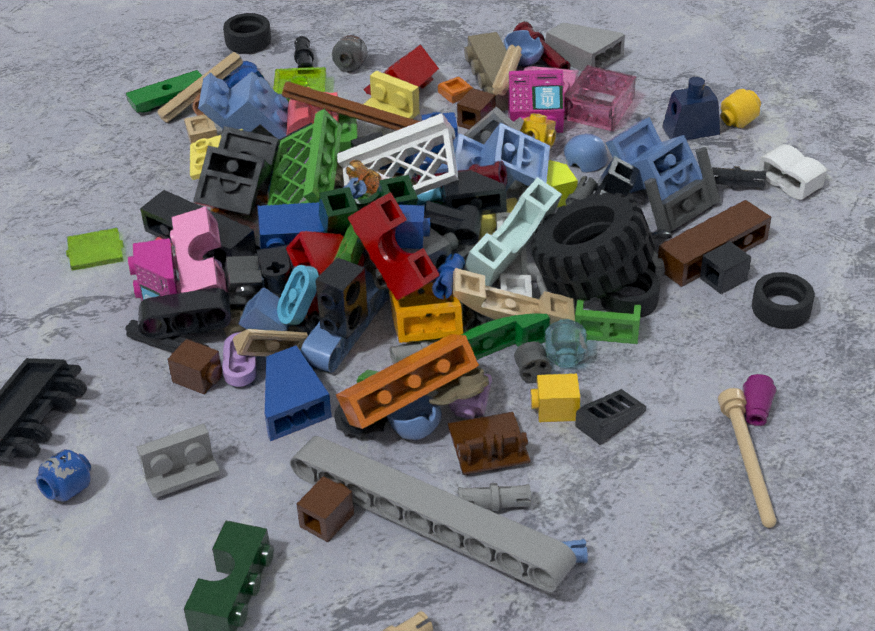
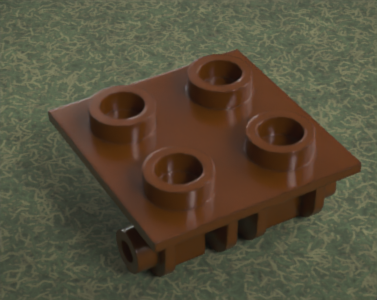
(489, 443)

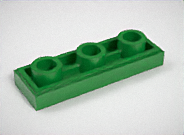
(160, 93)

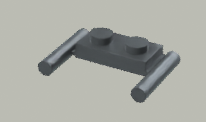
(687, 201)

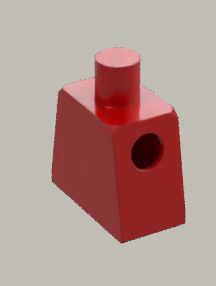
(315, 250)

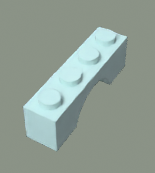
(498, 250)

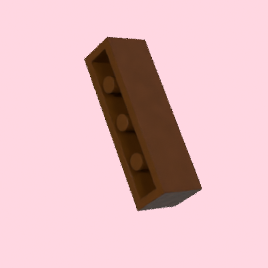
(740, 224)

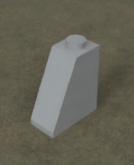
(586, 45)

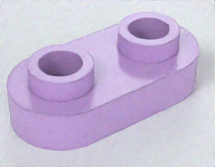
(237, 369)

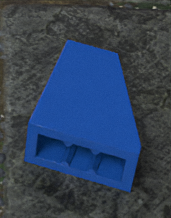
(293, 394)

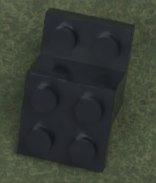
(237, 171)

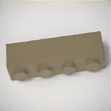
(486, 56)

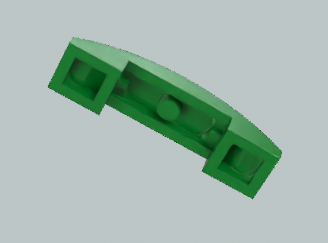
(507, 332)

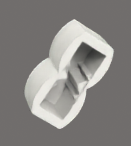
(792, 171)

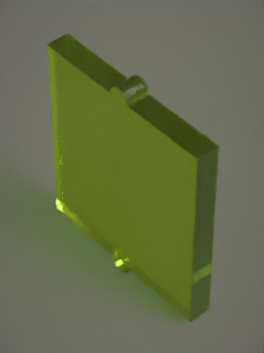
(94, 249)

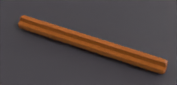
(345, 107)

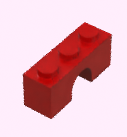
(376, 229)

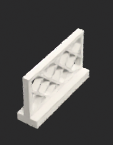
(406, 142)

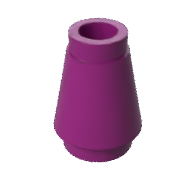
(759, 394)

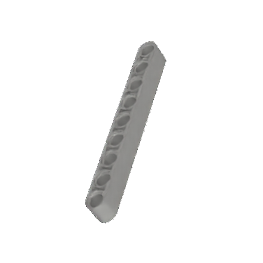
(438, 514)

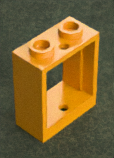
(411, 318)

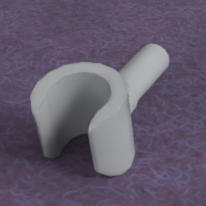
(536, 276)

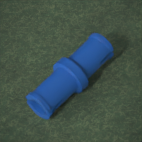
(444, 282)

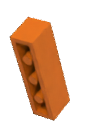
(407, 380)

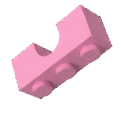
(193, 237)

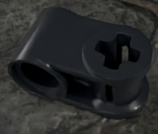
(275, 268)

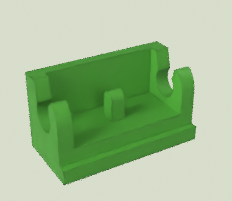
(609, 325)

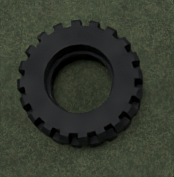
(593, 246)

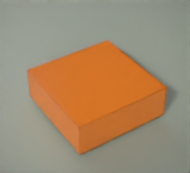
(454, 89)

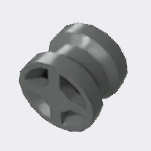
(532, 361)

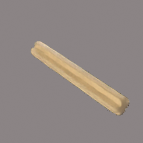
(188, 95)

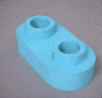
(297, 295)

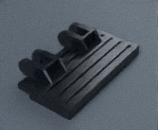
(29, 397)

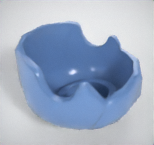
(531, 48)
(587, 152)
(416, 419)

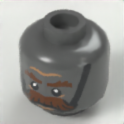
(349, 53)

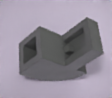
(242, 278)

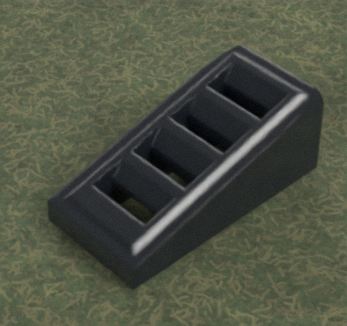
(600, 430)

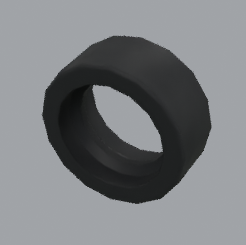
(247, 33)
(621, 303)
(783, 315)

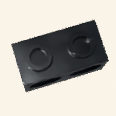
(342, 297)

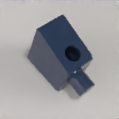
(692, 112)

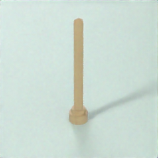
(732, 404)

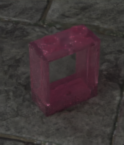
(605, 113)

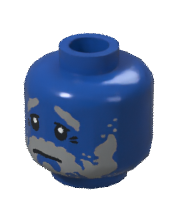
(63, 475)

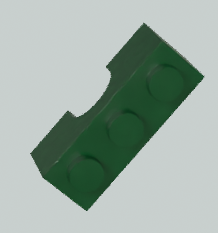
(339, 204)
(223, 603)

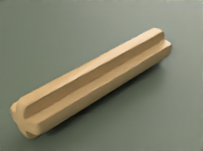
(508, 64)

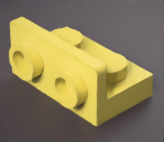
(393, 95)

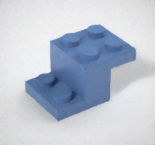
(244, 105)
(522, 154)
(666, 161)

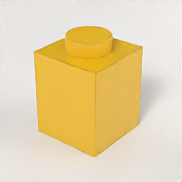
(556, 397)

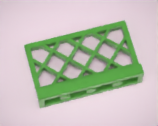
(319, 168)

